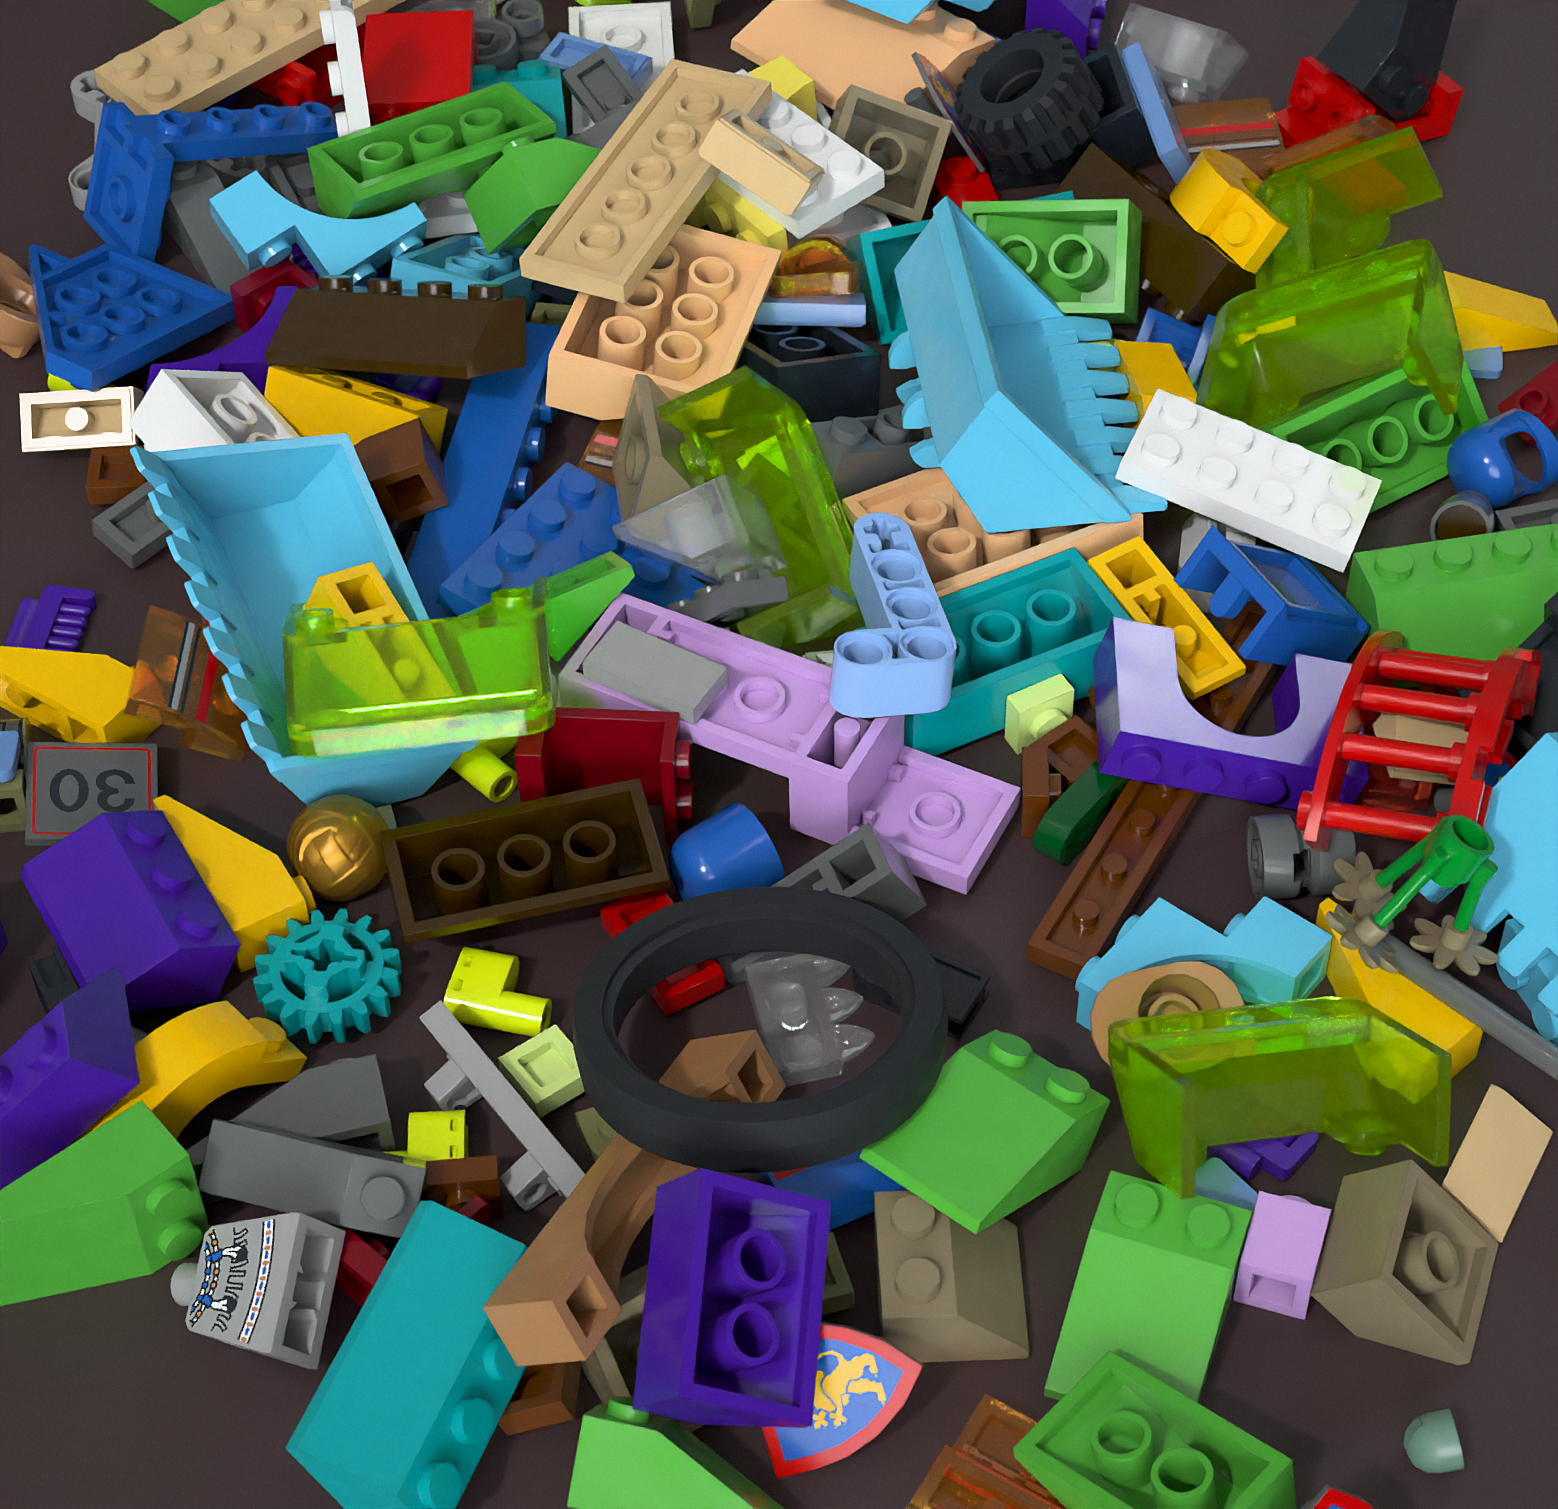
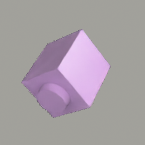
(1281, 1254)

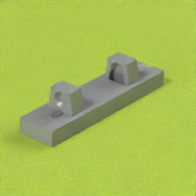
(472, 1075)

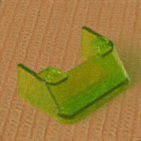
(1344, 203)
(1334, 330)
(769, 448)
(421, 677)
(1276, 1075)

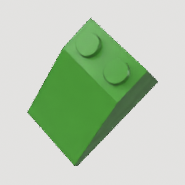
(525, 189)
(1072, 249)
(992, 1132)
(100, 1211)
(1151, 1285)
(1145, 1446)

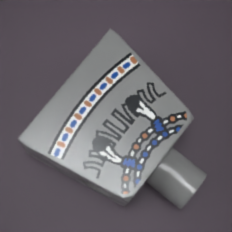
(264, 1285)

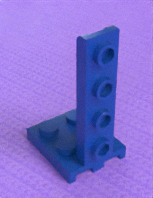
(138, 155)

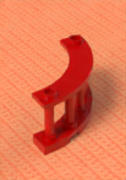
(1506, 691)

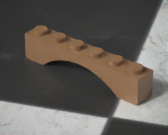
(568, 1280)

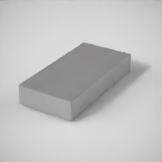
(655, 672)

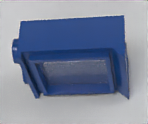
(1299, 602)

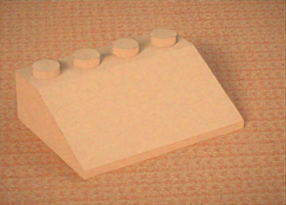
(856, 46)
(676, 327)
(955, 543)

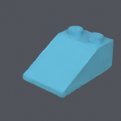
(465, 262)

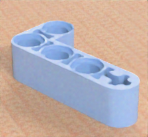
(908, 648)

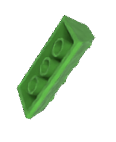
(422, 152)
(1384, 429)
(1459, 592)

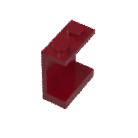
(610, 747)

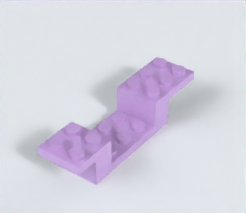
(836, 764)

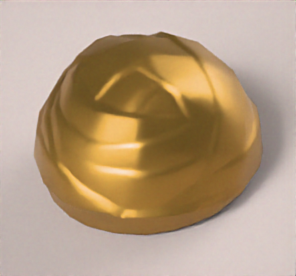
(338, 847)

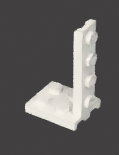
(444, 213)

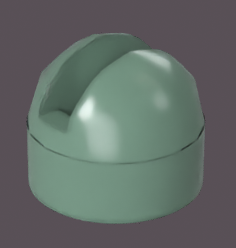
(1434, 1442)

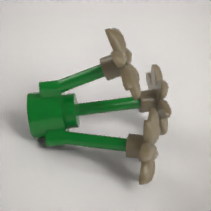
(1453, 855)

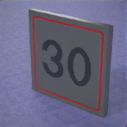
(82, 780)

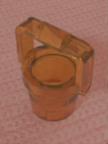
(816, 268)

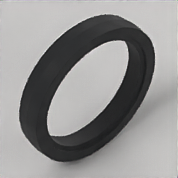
(765, 1134)

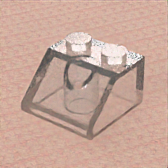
(1187, 55)
(707, 532)

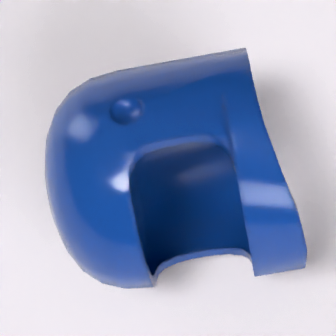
(1483, 464)
(724, 855)

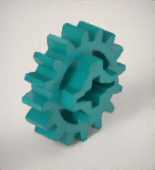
(328, 976)

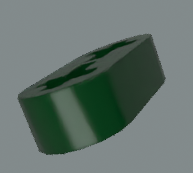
(1077, 815)

